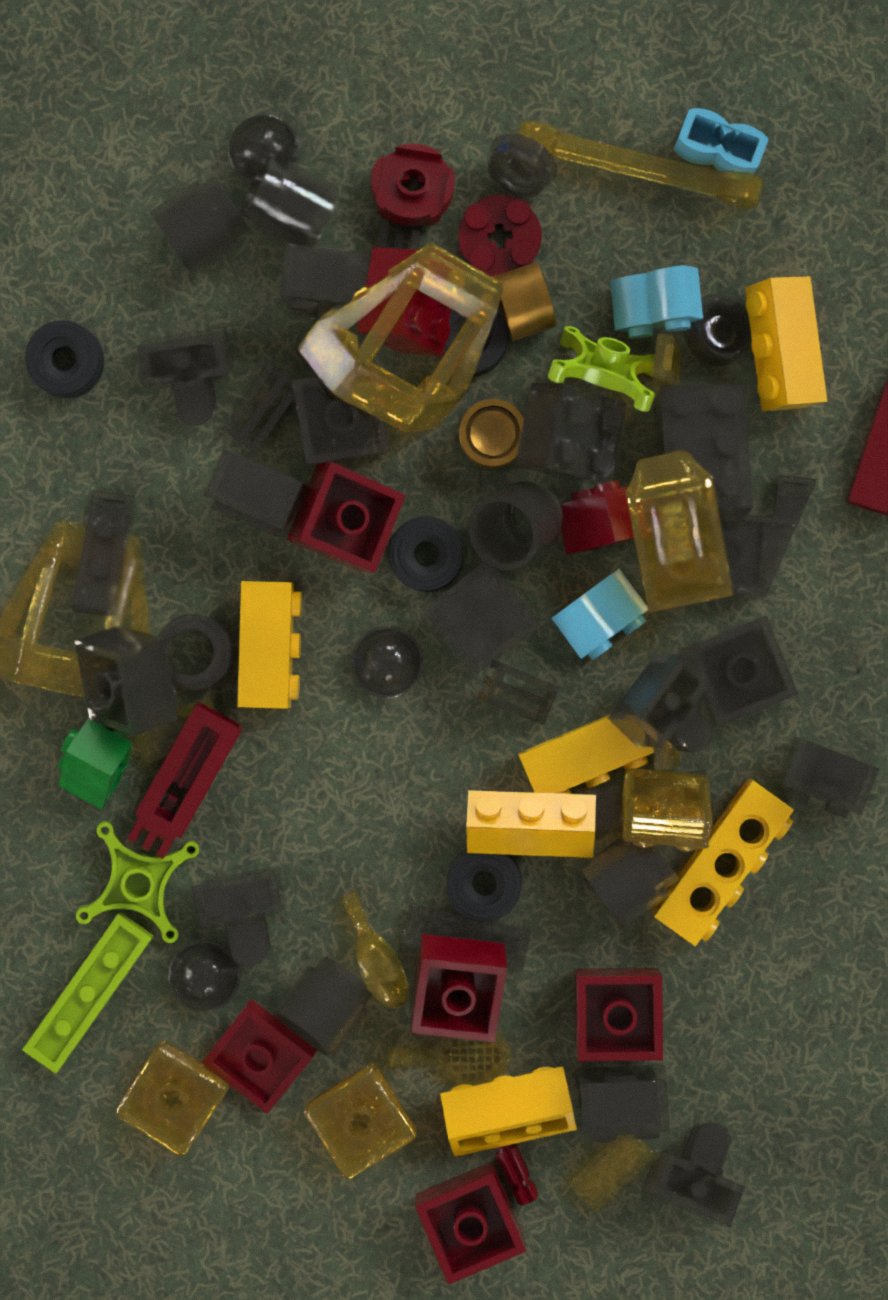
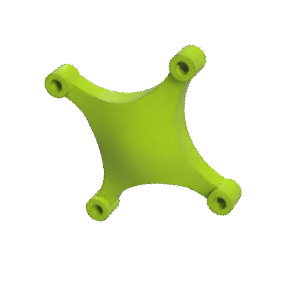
(605, 365)
(137, 882)

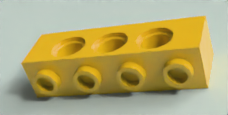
(749, 803)

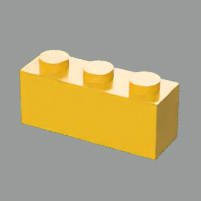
(785, 343)
(268, 644)
(581, 757)
(531, 824)
(508, 1110)

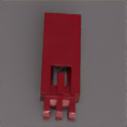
(870, 477)
(190, 764)

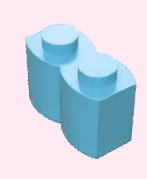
(711, 140)
(656, 300)
(600, 615)

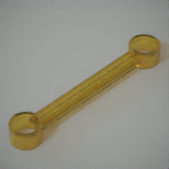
(728, 186)

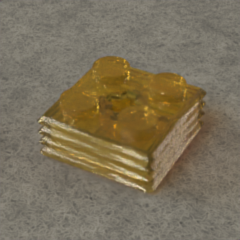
(666, 809)
(146, 1105)
(353, 1146)

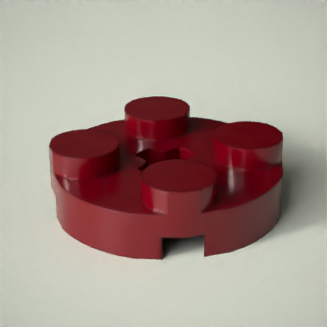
(410, 207)
(514, 217)

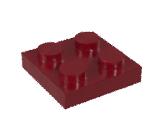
(259, 1056)

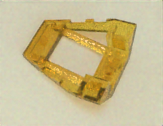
(350, 371)
(52, 667)

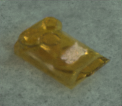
(677, 532)

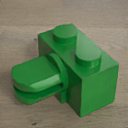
(94, 762)

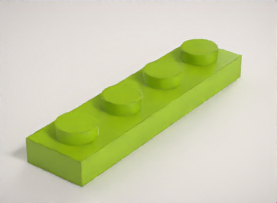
(88, 992)

